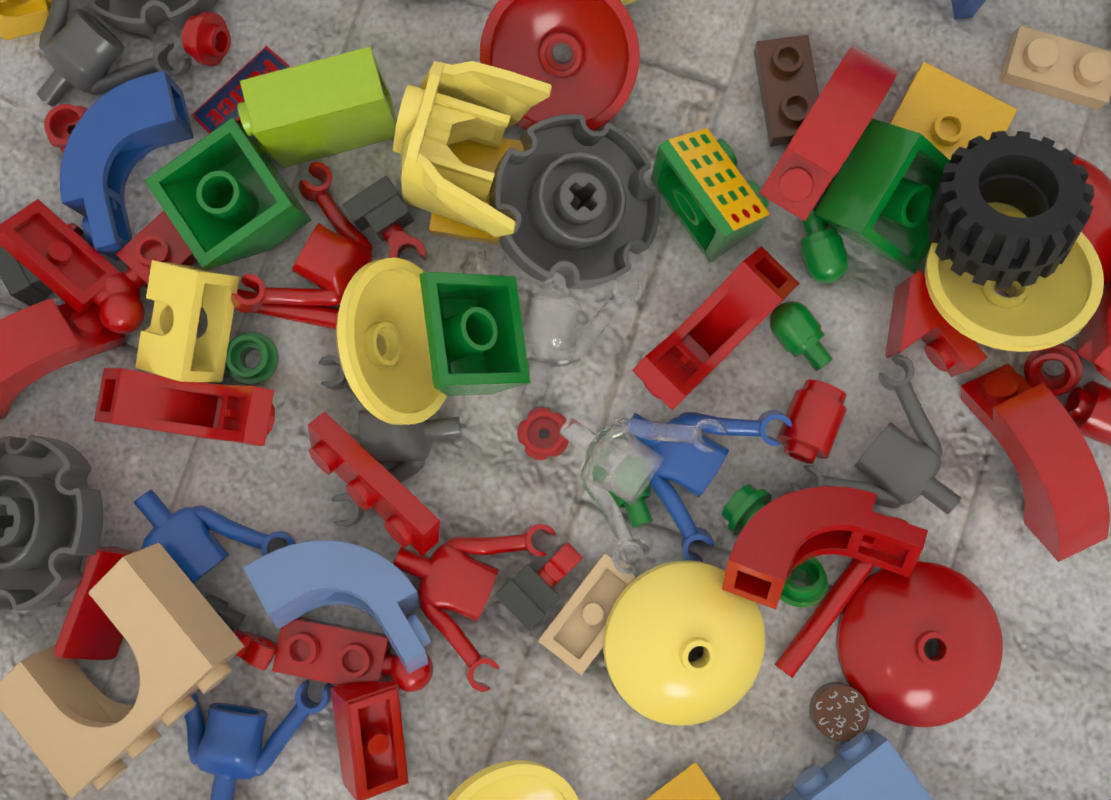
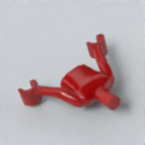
(325, 259)
(462, 586)

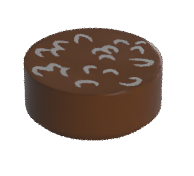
(839, 711)

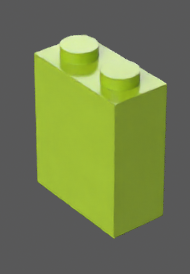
(319, 108)

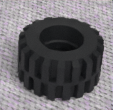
(1016, 173)

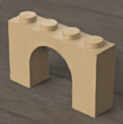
(177, 648)

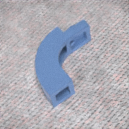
(341, 573)

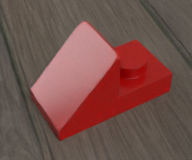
(916, 318)

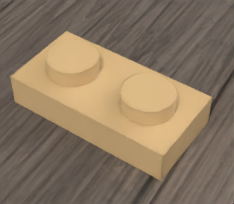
(1058, 67)
(579, 626)

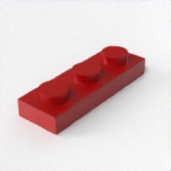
(372, 485)

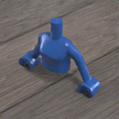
(696, 468)
(189, 538)
(234, 737)

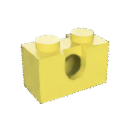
(171, 342)

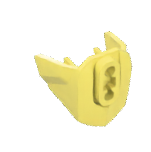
(453, 107)

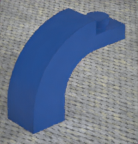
(107, 147)

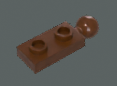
(785, 85)

